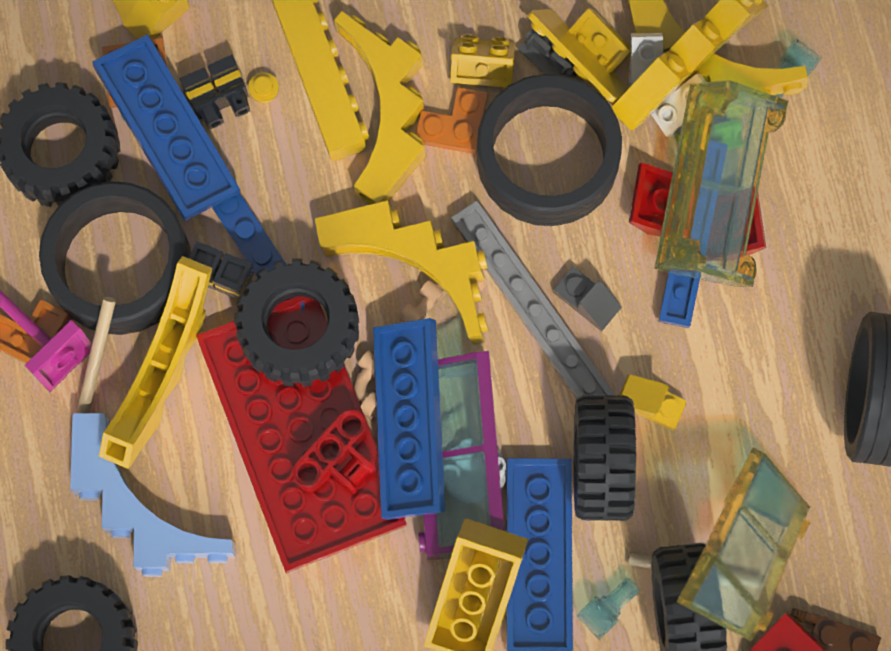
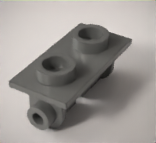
(540, 52)

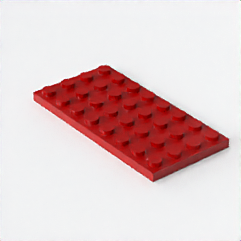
(279, 425)

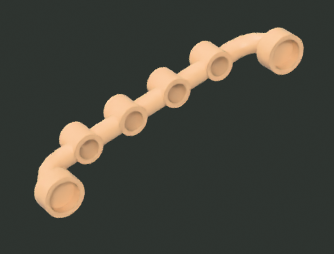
(432, 295)

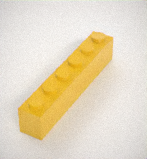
(322, 77)

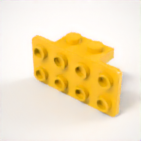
(589, 45)

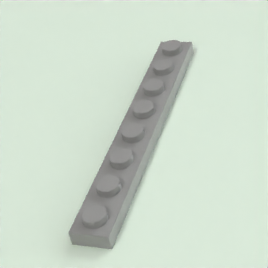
(530, 304)

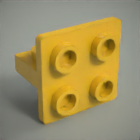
(482, 61)

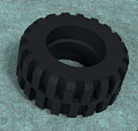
(42, 110)
(285, 283)
(604, 457)
(68, 594)
(677, 625)

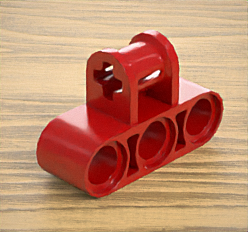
(347, 466)

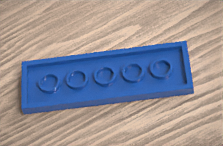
(166, 127)
(409, 419)
(543, 589)

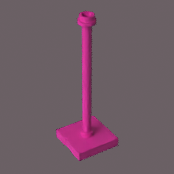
(57, 354)

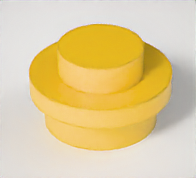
(263, 87)

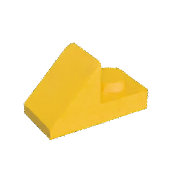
(654, 401)

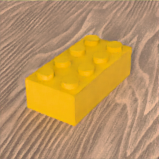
(475, 588)

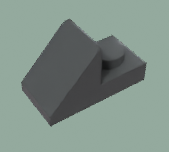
(588, 298)

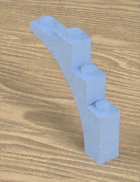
(124, 514)

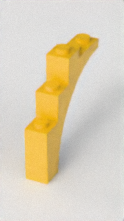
(654, 17)
(684, 59)
(391, 68)
(379, 232)
(162, 366)

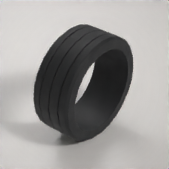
(549, 91)
(78, 212)
(869, 393)

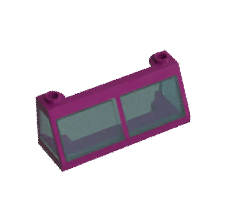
(468, 453)

